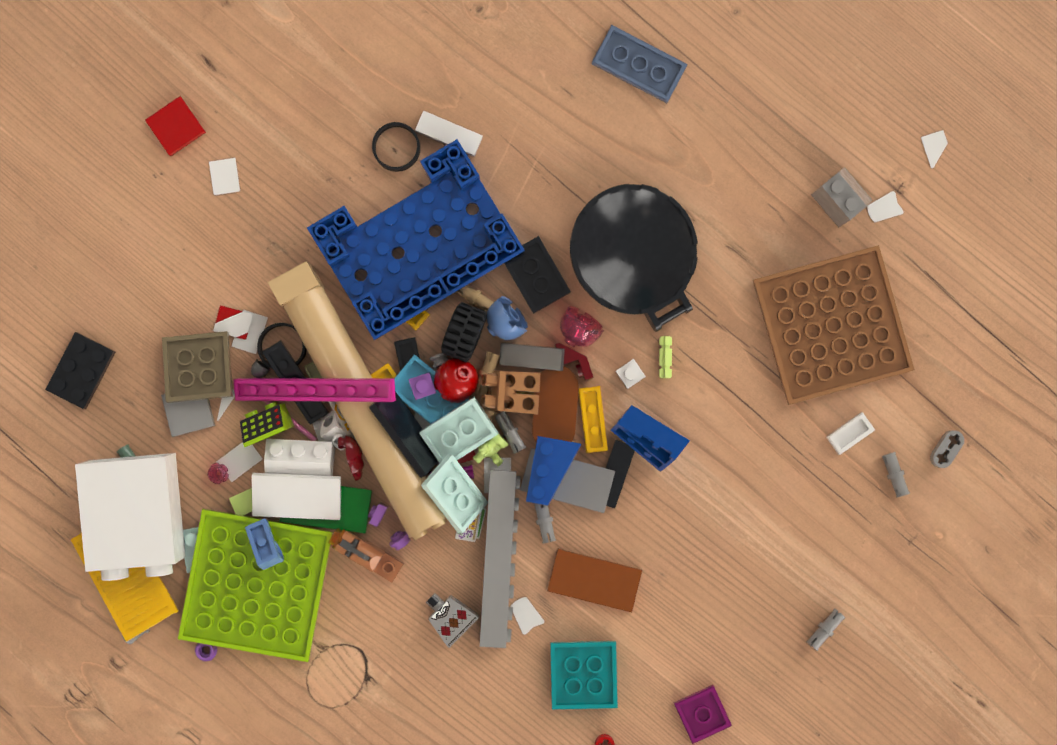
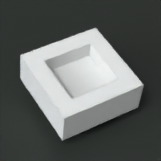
(630, 373)

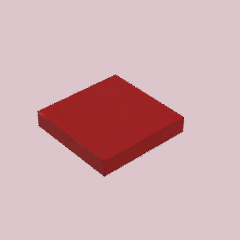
(175, 126)

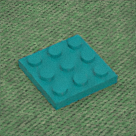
(584, 675)

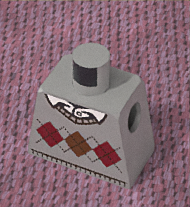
(450, 618)

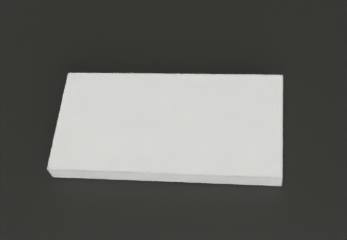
(296, 496)

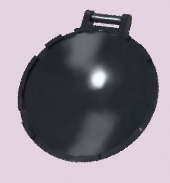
(635, 252)

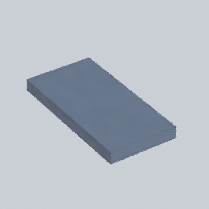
(639, 64)

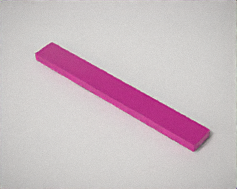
(315, 389)

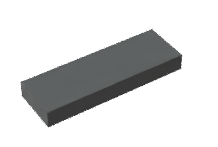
(532, 356)

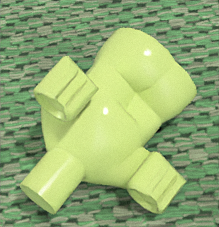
(490, 450)

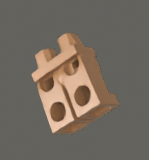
(505, 388)

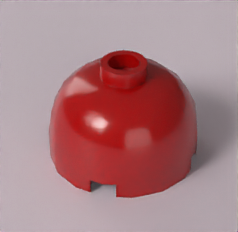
(456, 380)

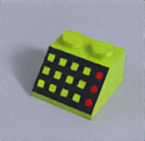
(265, 424)

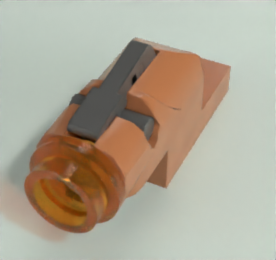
(366, 554)

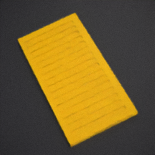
(132, 601)

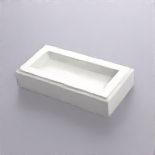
(850, 433)

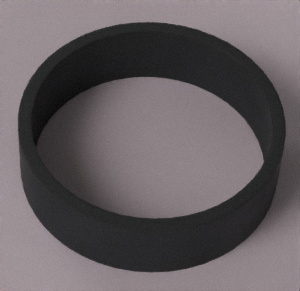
(392, 125)
(261, 338)

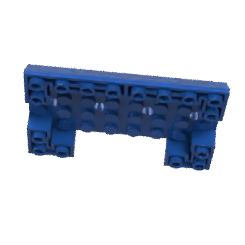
(431, 265)

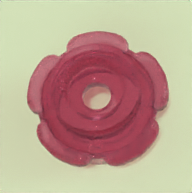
(212, 473)

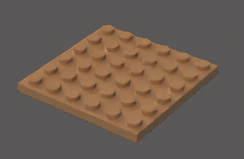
(833, 325)

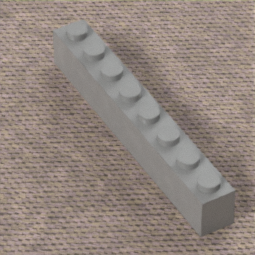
(498, 559)

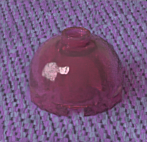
(579, 328)

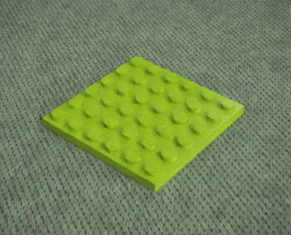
(251, 608)

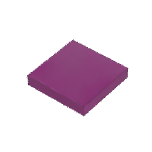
(702, 714)

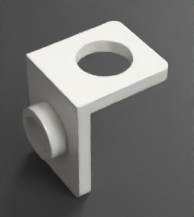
(333, 431)

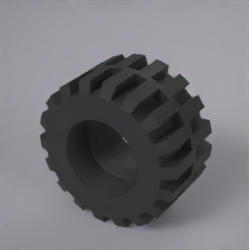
(463, 332)

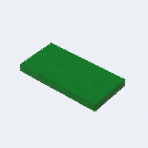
(354, 512)

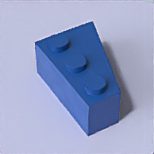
(649, 438)
(549, 467)

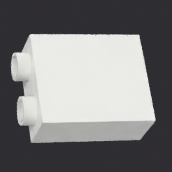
(130, 515)

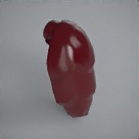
(353, 455)

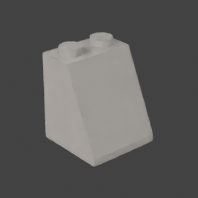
(842, 197)

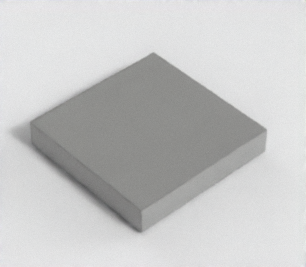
(188, 416)

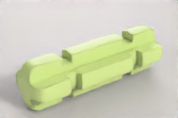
(665, 357)

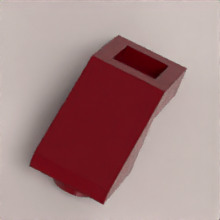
(570, 355)

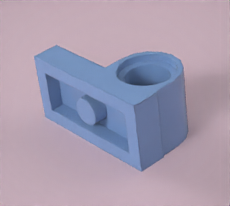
(263, 544)

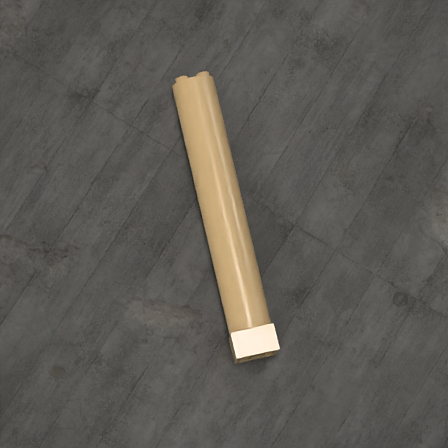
(337, 357)

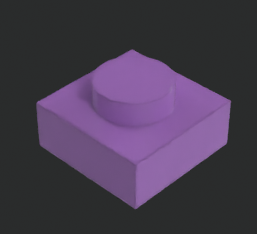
(422, 386)
(377, 513)

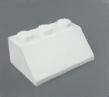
(299, 457)

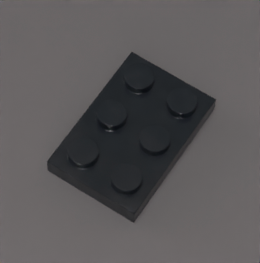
(537, 276)
(80, 370)

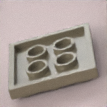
(197, 367)

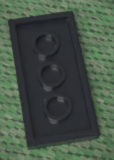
(404, 432)

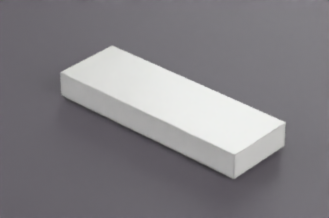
(447, 132)

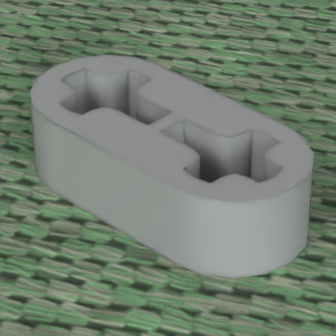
(943, 445)

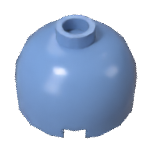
(505, 321)

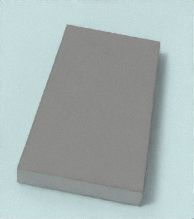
(581, 486)

